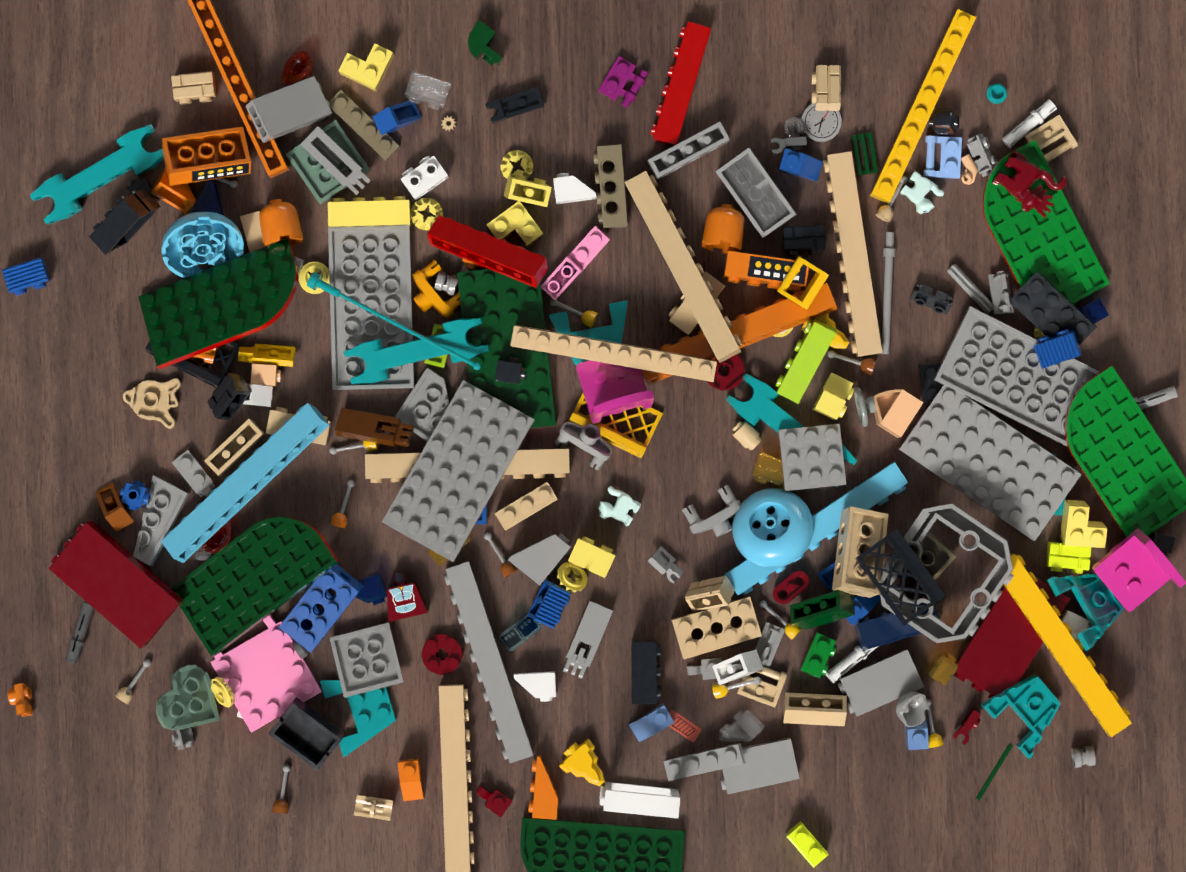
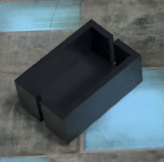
(124, 220)
(645, 671)
(306, 733)

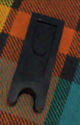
(516, 104)

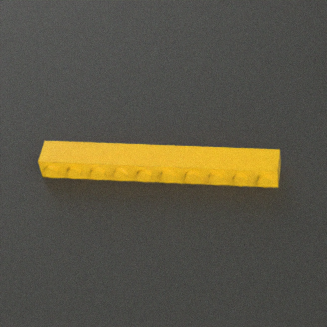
(922, 106)
(1066, 650)

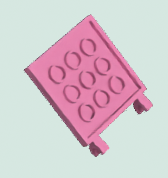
(266, 675)

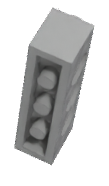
(688, 150)

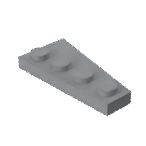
(158, 519)

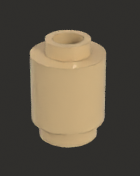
(746, 435)

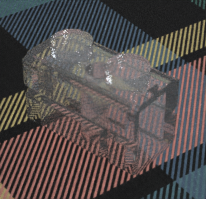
(428, 90)

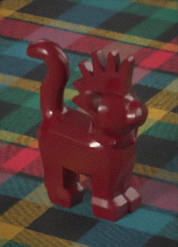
(1025, 175)

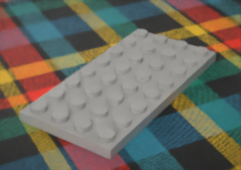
(375, 270)
(1003, 373)
(990, 461)
(458, 471)

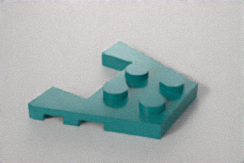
(608, 333)
(1096, 601)
(1033, 705)
(370, 711)

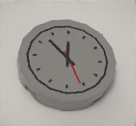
(821, 125)

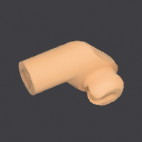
(970, 171)

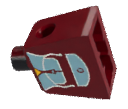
(404, 599)

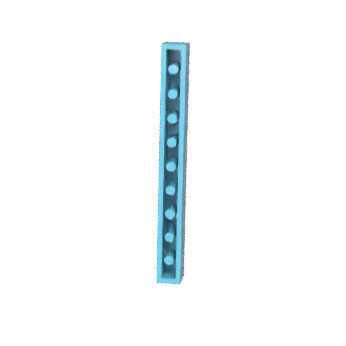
(245, 482)
(826, 523)

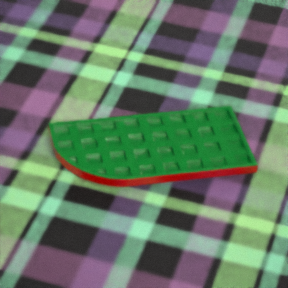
(1041, 244)
(1123, 455)

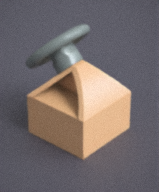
(892, 409)

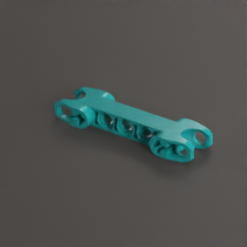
(69, 192)
(380, 359)
(763, 407)

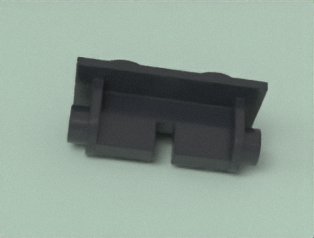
(923, 296)

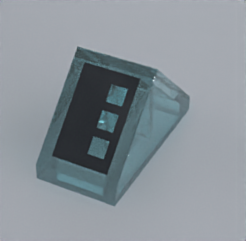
(519, 632)

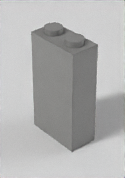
(288, 109)
(880, 682)
(764, 766)

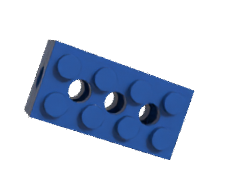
(308, 607)

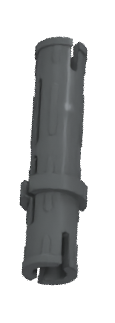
(79, 634)

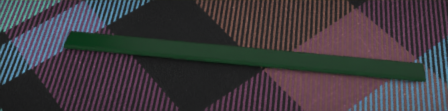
(993, 773)

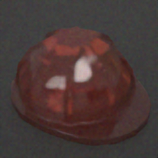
(297, 68)
(219, 539)

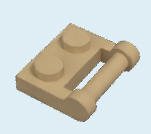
(1050, 133)
(764, 692)

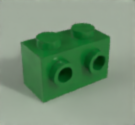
(817, 655)

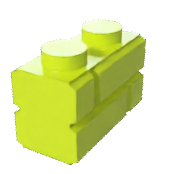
(1069, 557)
(807, 844)

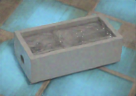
(756, 192)

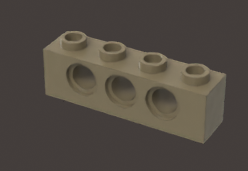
(611, 154)

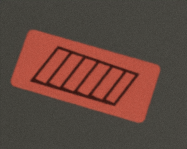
(684, 726)

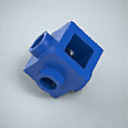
(142, 499)

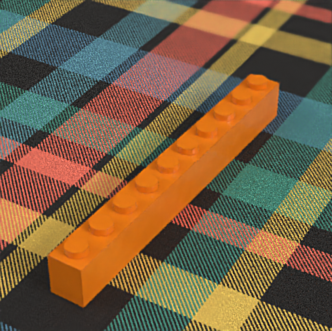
(236, 81)
(754, 327)

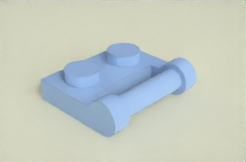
(949, 157)

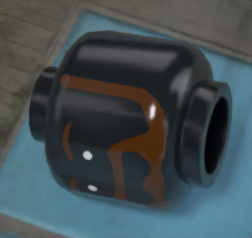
(944, 121)

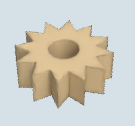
(450, 120)

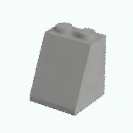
(541, 557)

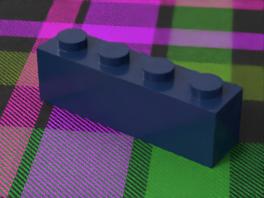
(885, 629)

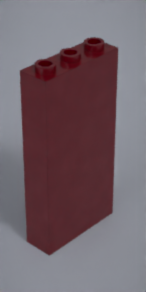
(115, 583)
(1002, 644)

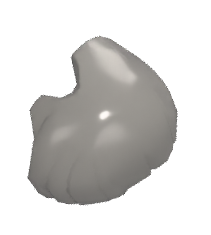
(912, 709)

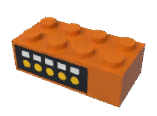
(206, 156)
(762, 269)

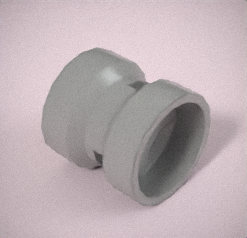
(451, 283)
(1083, 756)

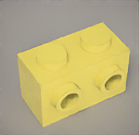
(527, 191)

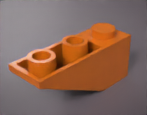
(545, 796)

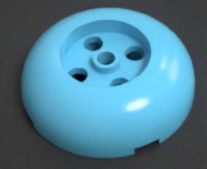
(190, 242)
(789, 541)

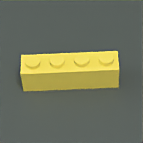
(369, 213)

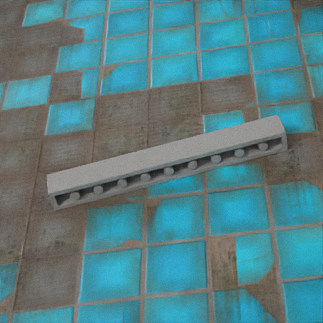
(489, 662)

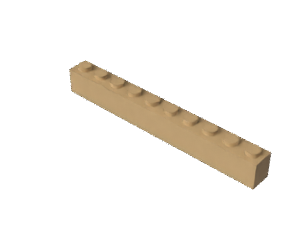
(853, 254)
(683, 267)
(613, 353)
(524, 462)
(455, 778)

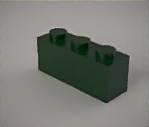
(822, 610)

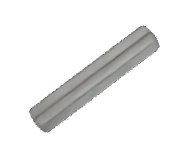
(970, 288)

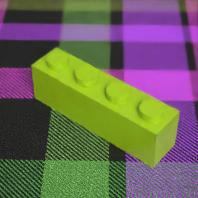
(806, 360)

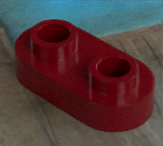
(791, 587)

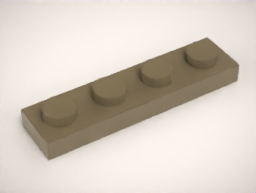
(363, 125)

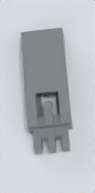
(330, 156)
(589, 632)

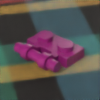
(617, 79)

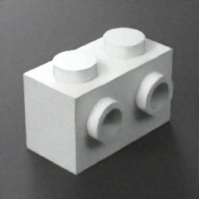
(424, 177)

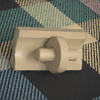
(373, 807)

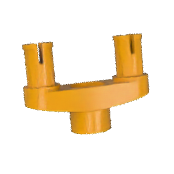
(428, 297)

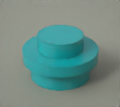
(996, 93)

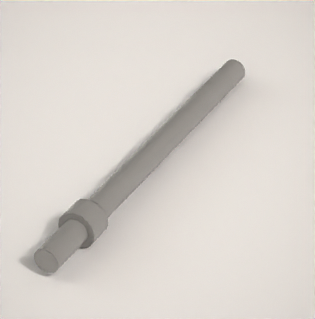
(888, 253)

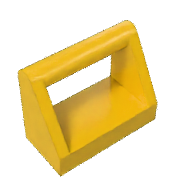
(812, 288)

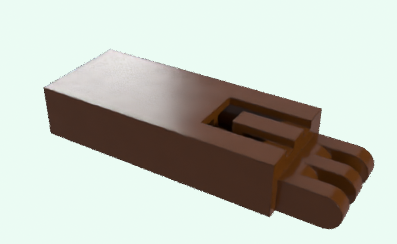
(363, 427)

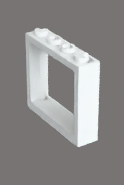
(640, 799)

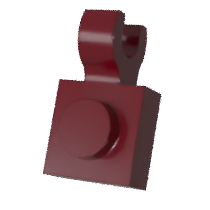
(970, 721)
(496, 801)

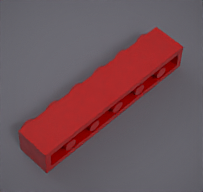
(681, 84)
(487, 251)

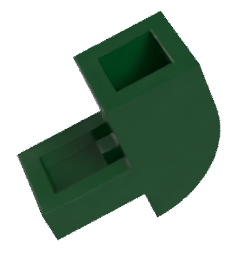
(478, 44)

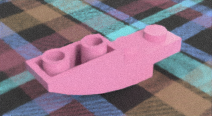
(575, 263)

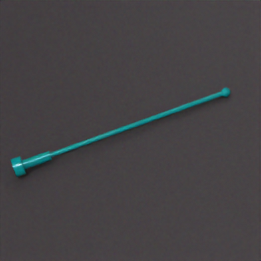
(315, 281)

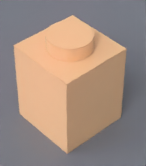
(265, 375)

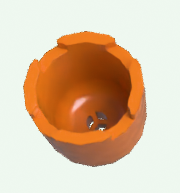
(278, 222)
(723, 229)

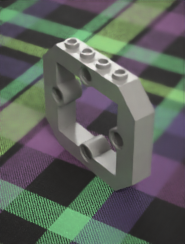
(985, 539)

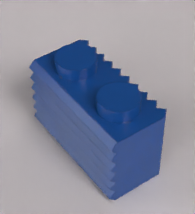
(26, 275)
(1058, 348)
(549, 604)

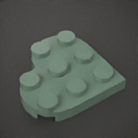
(188, 701)

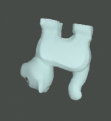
(917, 193)
(620, 509)

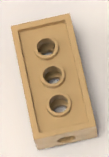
(852, 540)
(726, 637)

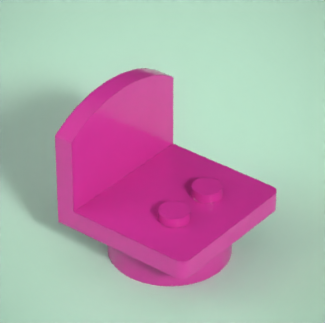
(612, 388)
(1136, 570)

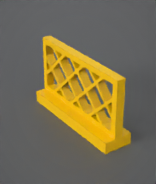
(617, 438)

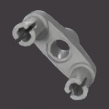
(586, 438)
(718, 522)

